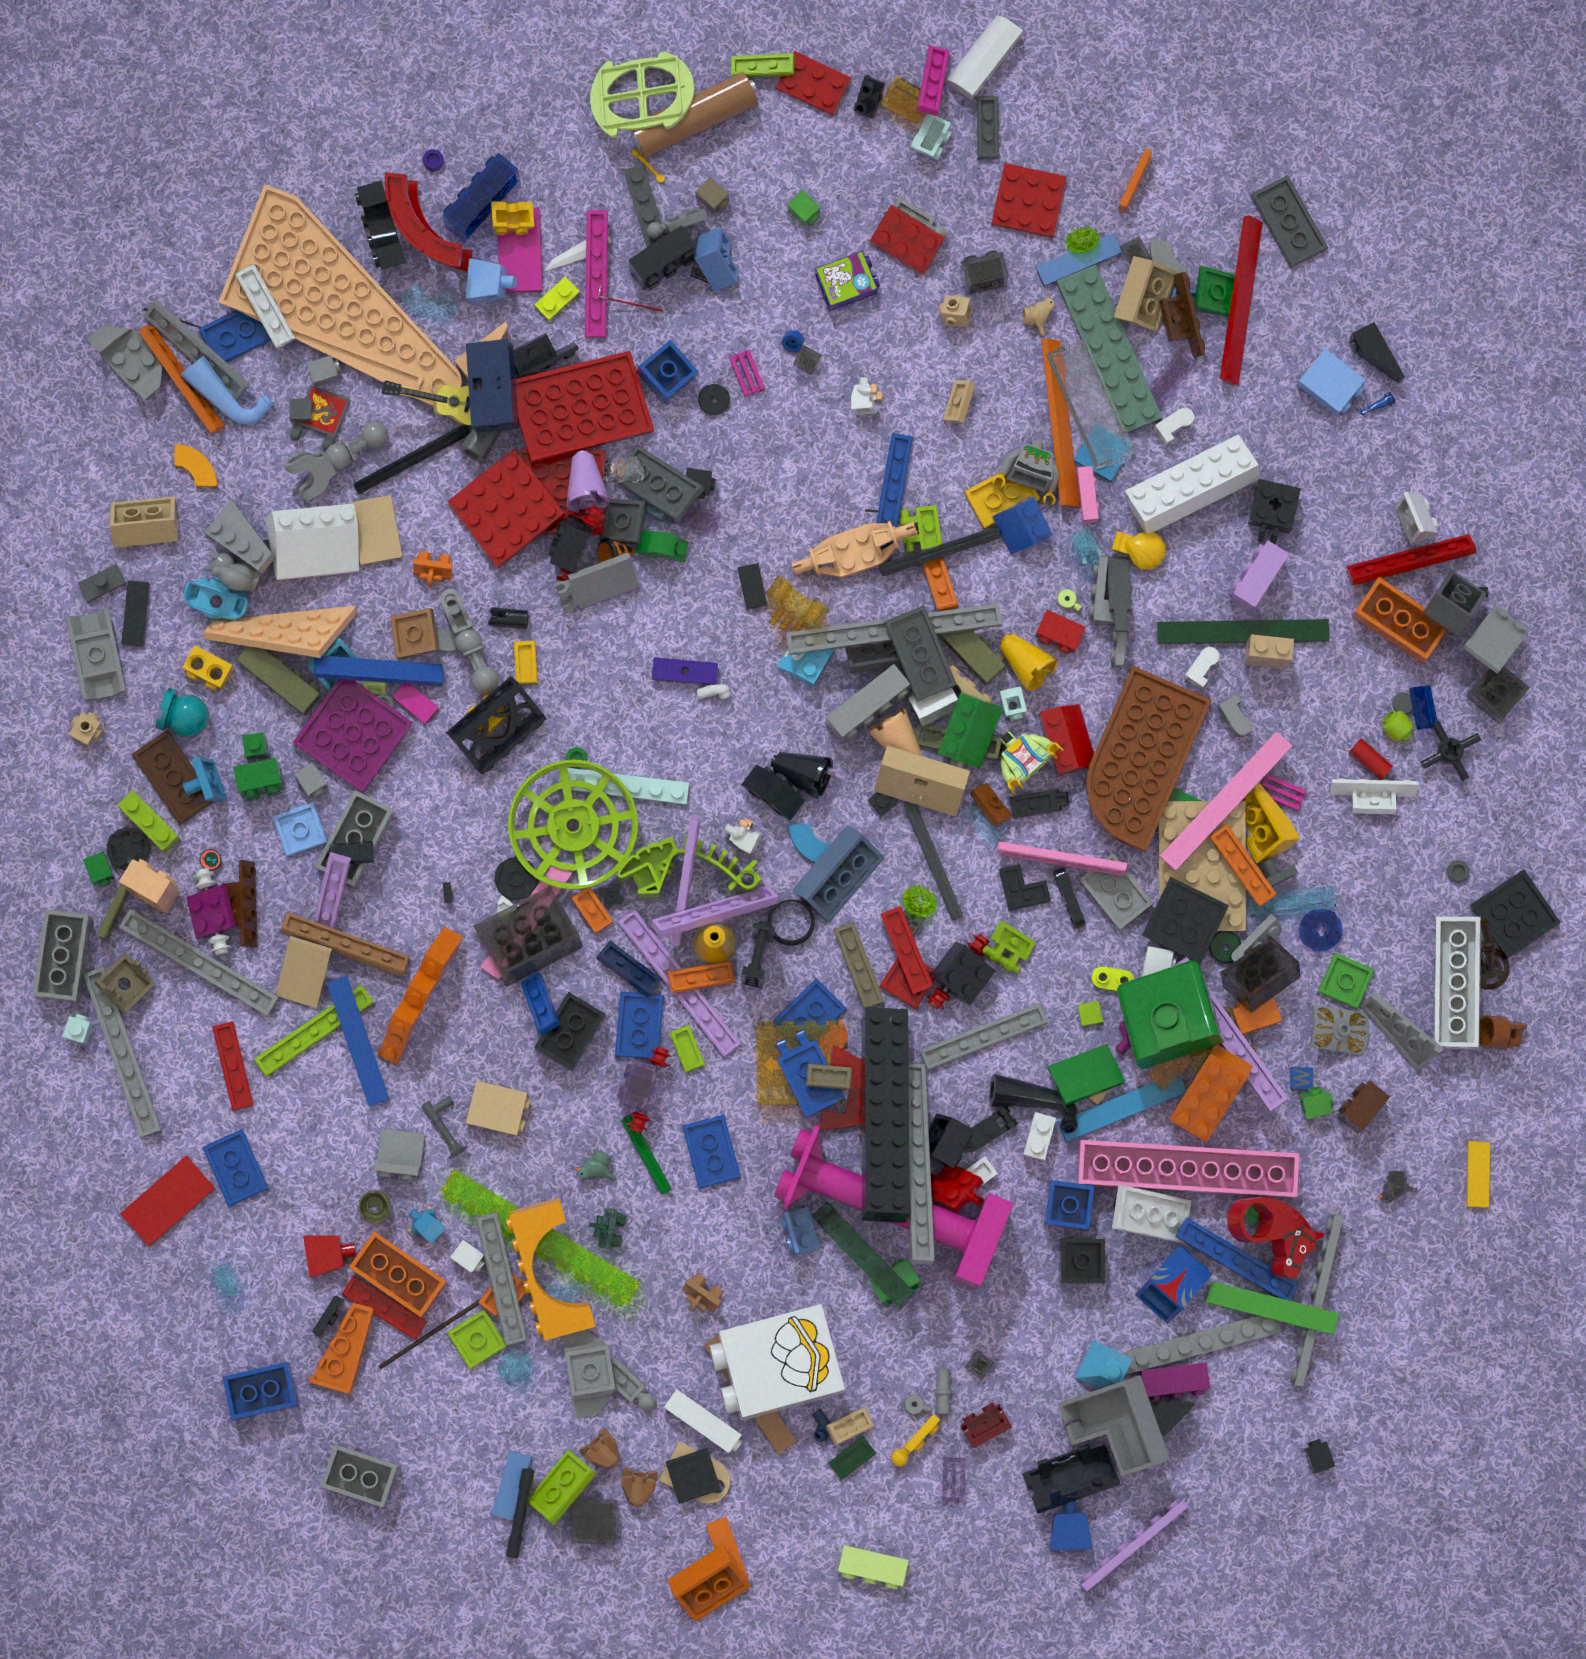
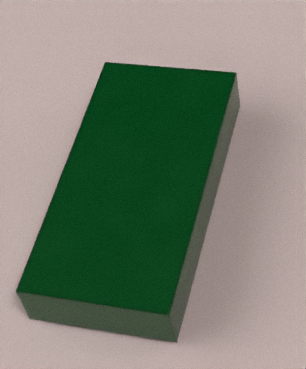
(852, 1457)

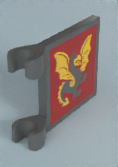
(327, 415)

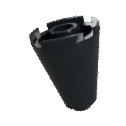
(804, 771)

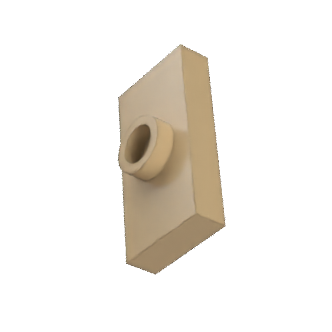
(849, 1426)

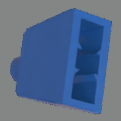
(1070, 1530)

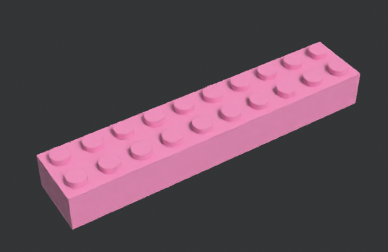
(1188, 1169)

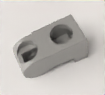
(1233, 716)

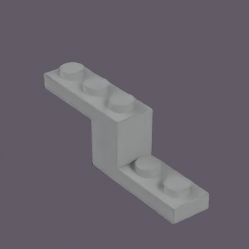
(1101, 615)

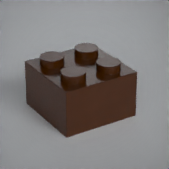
(1363, 1107)

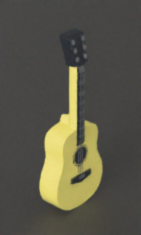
(447, 400)

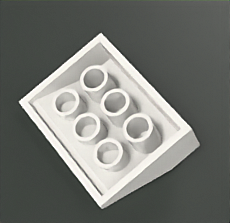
(314, 541)

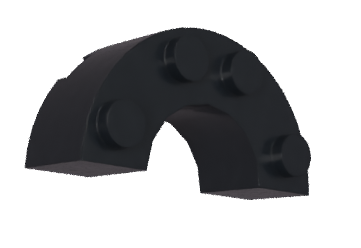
(380, 224)

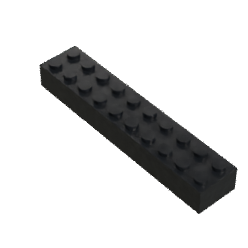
(885, 1115)

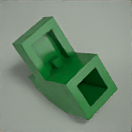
(662, 544)

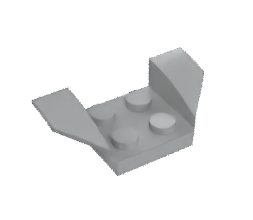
(129, 357)
(588, 1372)

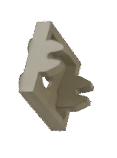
(137, 976)

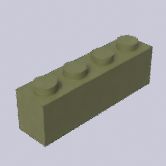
(975, 654)
(279, 678)

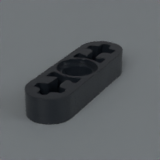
(1067, 892)

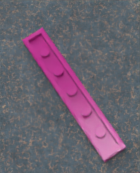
(596, 273)

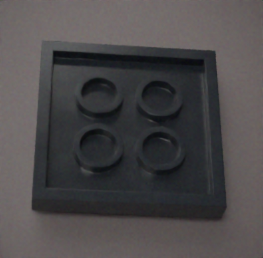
(1515, 913)
(1185, 920)

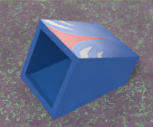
(1173, 1284)

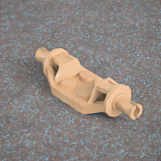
(855, 550)

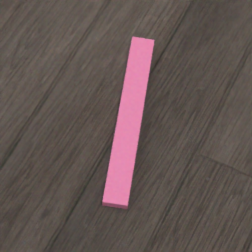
(1225, 801)

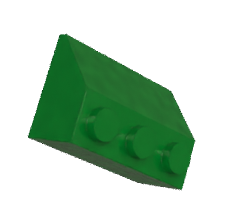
(970, 730)

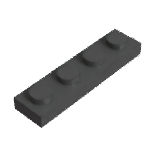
(643, 200)

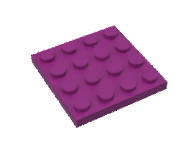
(353, 733)

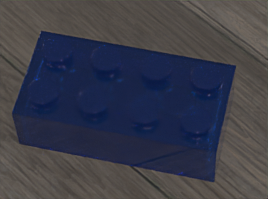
(475, 201)

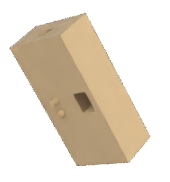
(921, 780)

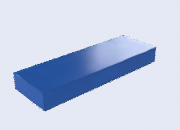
(540, 1003)

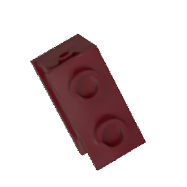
(986, 1425)

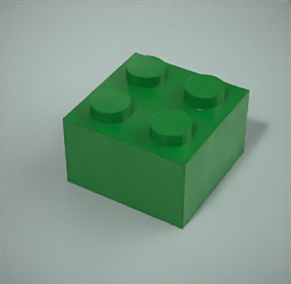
(259, 779)

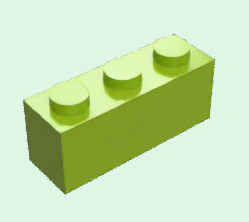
(149, 822)

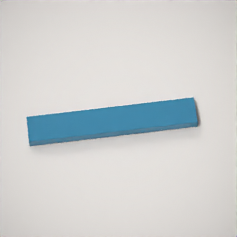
(1124, 1107)

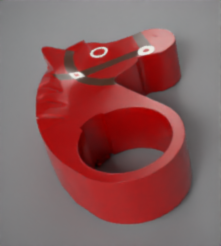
(1278, 1223)

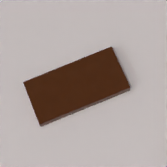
(167, 771)

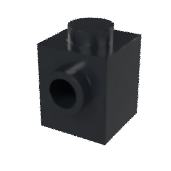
(703, 478)

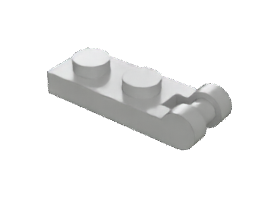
(1267, 928)

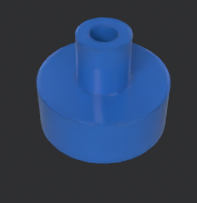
(793, 341)

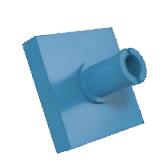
(207, 780)

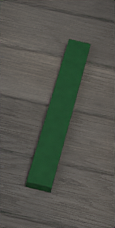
(1239, 631)

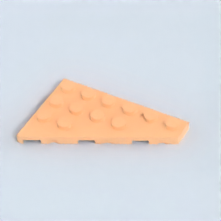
(292, 632)

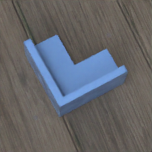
(714, 259)

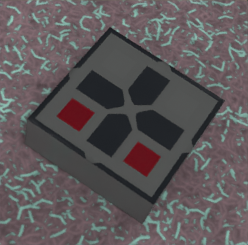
(913, 921)

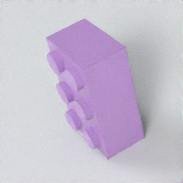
(1257, 576)

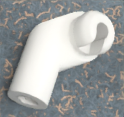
(711, 690)

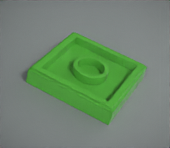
(1345, 981)

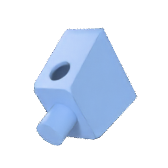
(487, 281)

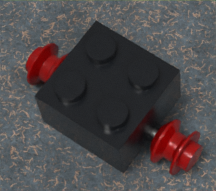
(571, 540)
(961, 973)

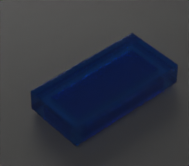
(1423, 707)

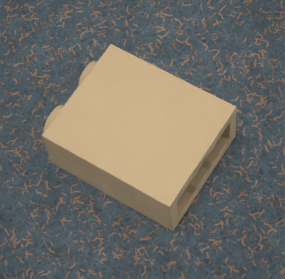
(1268, 651)
(498, 1108)

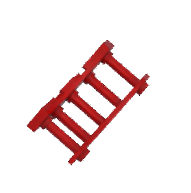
(409, 219)

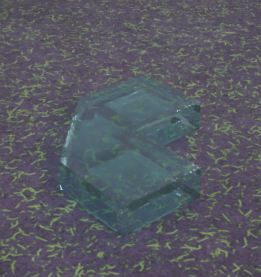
(435, 309)

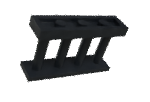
(753, 974)

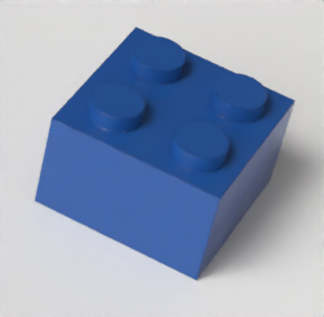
(667, 371)
(1069, 1205)

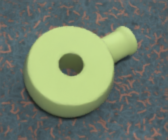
(1072, 603)

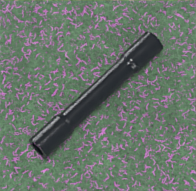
(515, 1537)

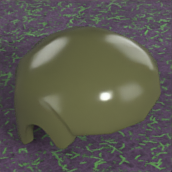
(374, 1199)

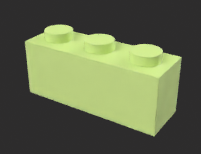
(872, 1567)

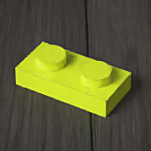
(557, 298)

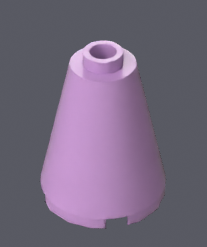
(585, 484)

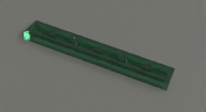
(863, 1255)

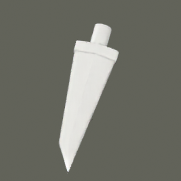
(572, 255)

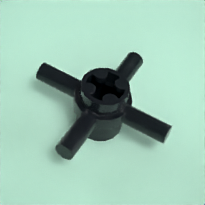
(1458, 747)

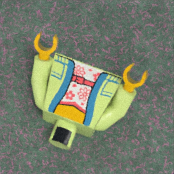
(1025, 757)

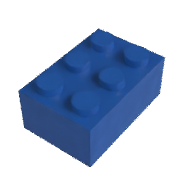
(260, 1391)

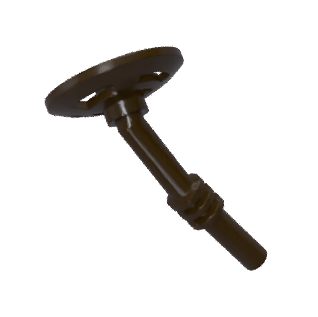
(1491, 955)

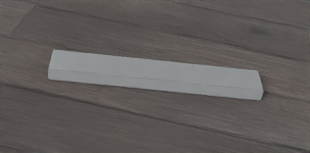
(194, 347)
(983, 1036)
(501, 1278)

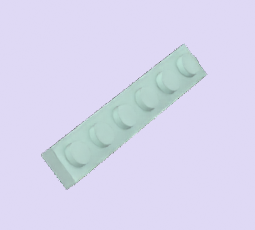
(638, 787)

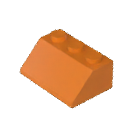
(708, 1583)

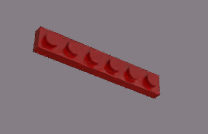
(1411, 559)

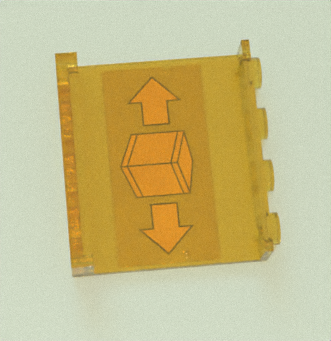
(771, 1082)

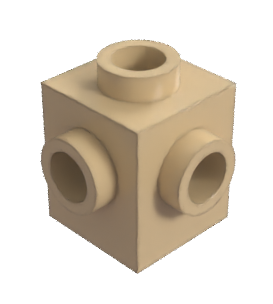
(956, 311)
(87, 736)

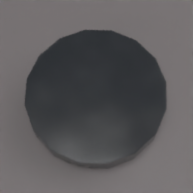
(517, 885)

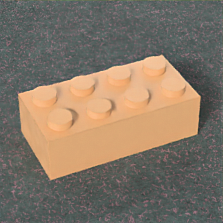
(151, 887)

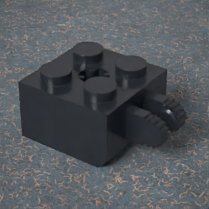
(1265, 517)

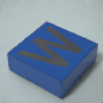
(1301, 1078)

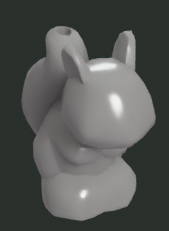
(234, 576)

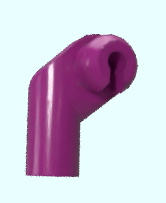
(1124, 1044)

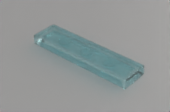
(1294, 902)

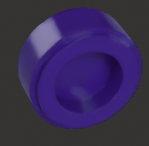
(433, 160)

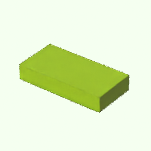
(687, 1048)

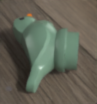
(596, 1166)

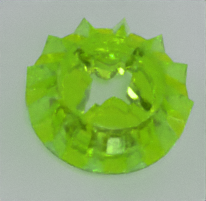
(1079, 245)
(913, 905)

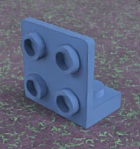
(800, 1230)

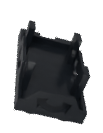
(1073, 1479)

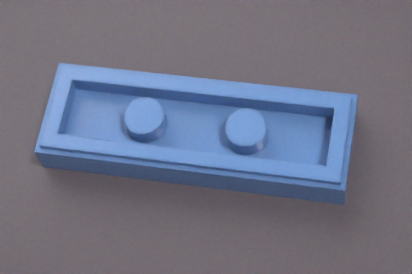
(508, 1490)

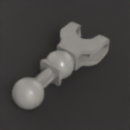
(337, 457)
(468, 642)

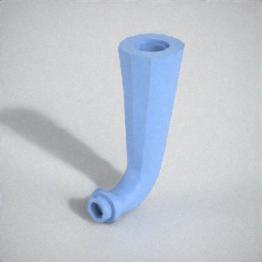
(209, 385)

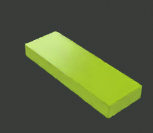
(764, 65)

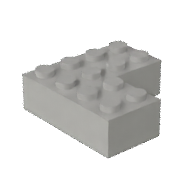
(1125, 1417)

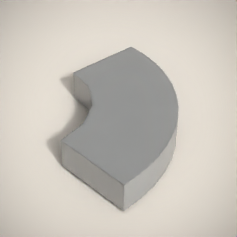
(1162, 253)

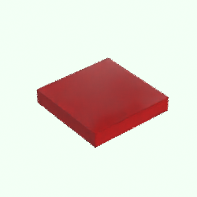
(897, 985)

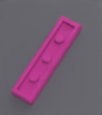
(932, 80)

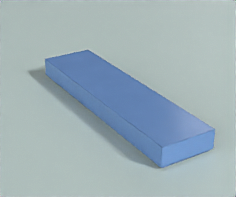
(1074, 262)

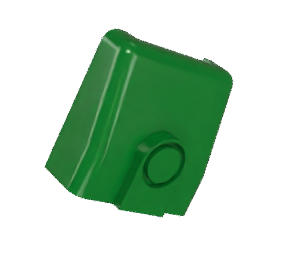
(1169, 1014)

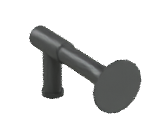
(432, 1112)

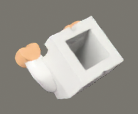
(863, 397)
(743, 836)

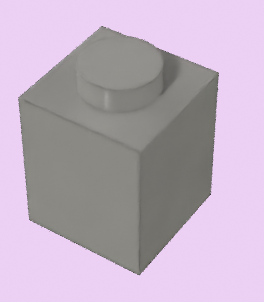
(324, 370)
(311, 781)

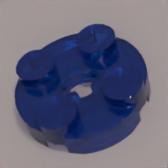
(1314, 940)

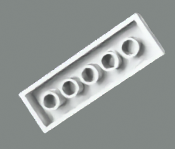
(1192, 484)
(1458, 982)

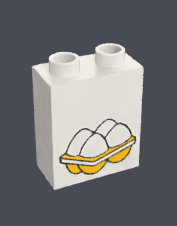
(778, 1363)

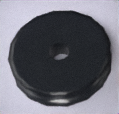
(708, 393)

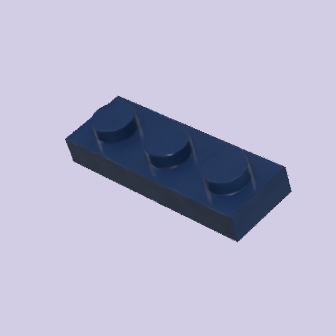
(628, 968)

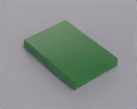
(1086, 1074)

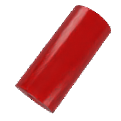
(1371, 759)

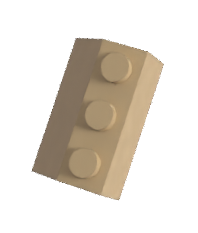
(1142, 290)
(143, 522)

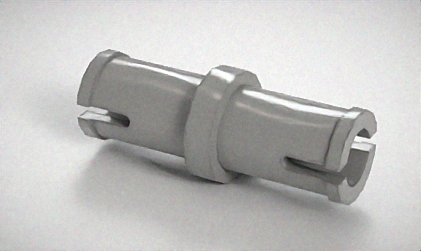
(943, 1391)

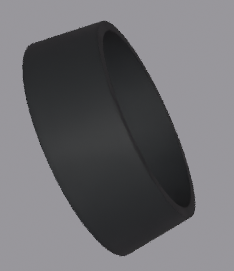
(798, 941)

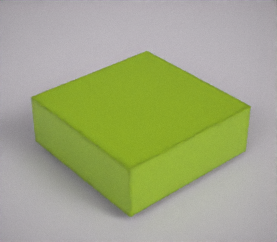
(1090, 1013)

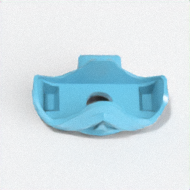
(200, 592)

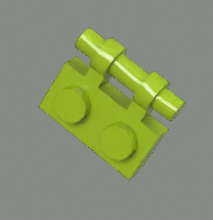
(928, 528)
(1011, 940)

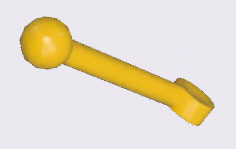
(659, 177)

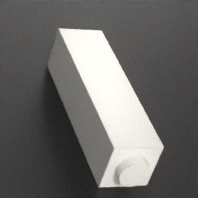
(703, 1421)

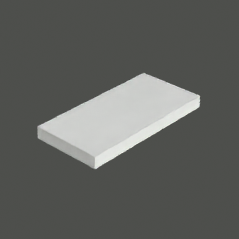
(1149, 1213)

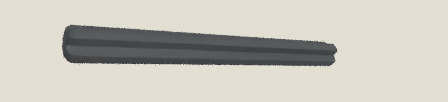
(933, 860)

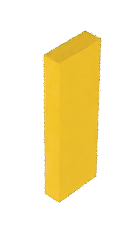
(1478, 1174)

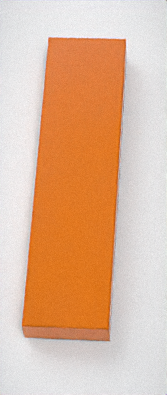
(1243, 865)

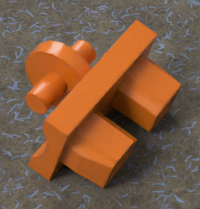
(432, 570)

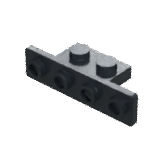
(539, 354)

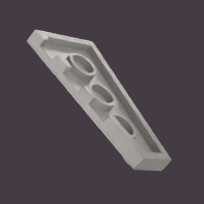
(240, 538)
(1405, 1035)

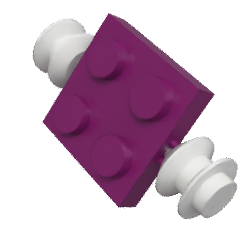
(211, 911)

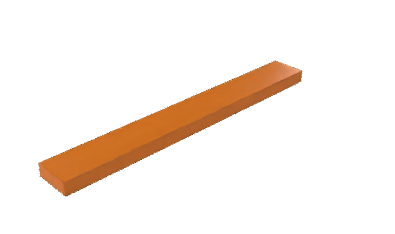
(1060, 432)

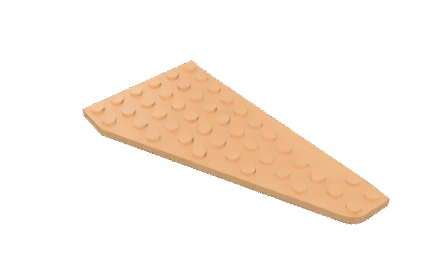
(332, 298)

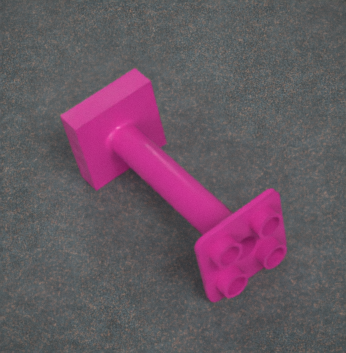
(974, 1238)

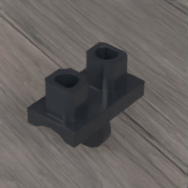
(869, 96)

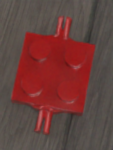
(955, 1188)

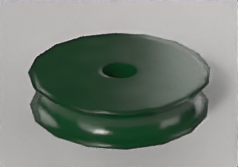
(1219, 940)

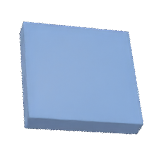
(300, 829)

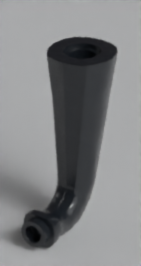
(1018, 1093)

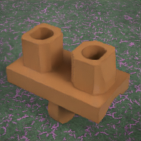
(699, 1296)

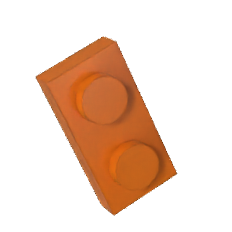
(592, 910)

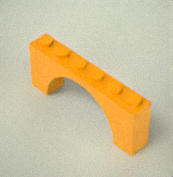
(554, 1316)

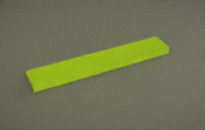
(307, 1035)

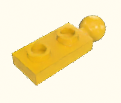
(900, 1456)

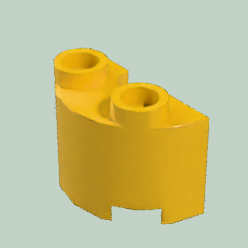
(512, 217)

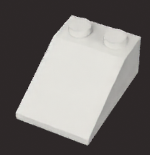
(1416, 518)

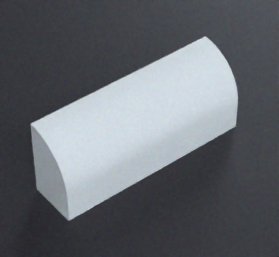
(984, 56)

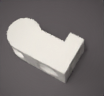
(1179, 420)
(1207, 659)

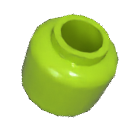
(1397, 726)

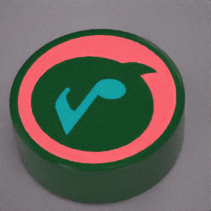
(210, 859)

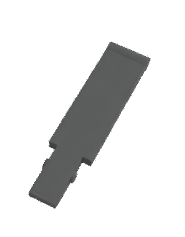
(1119, 591)

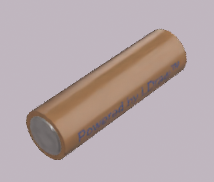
(707, 110)

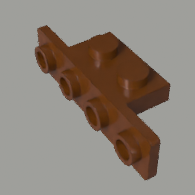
(1181, 317)
(243, 903)

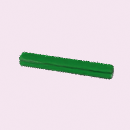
(647, 1157)

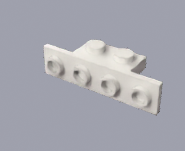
(1374, 795)

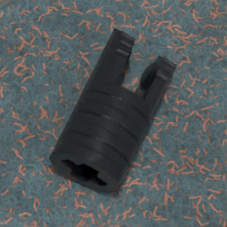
(513, 618)

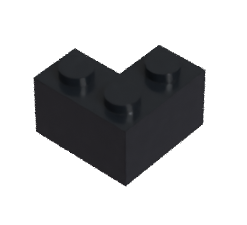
(774, 791)

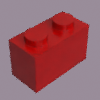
(1060, 632)

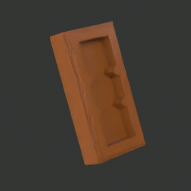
(991, 804)

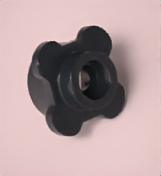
(605, 893)

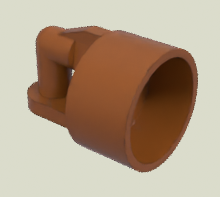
(1496, 1032)

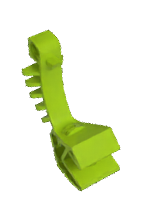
(653, 865)

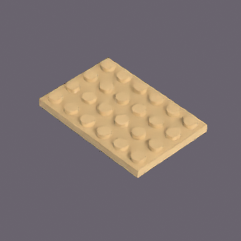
(1205, 867)

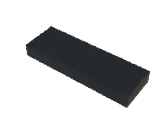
(135, 613)

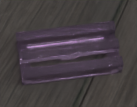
(953, 1479)

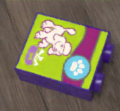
(847, 280)

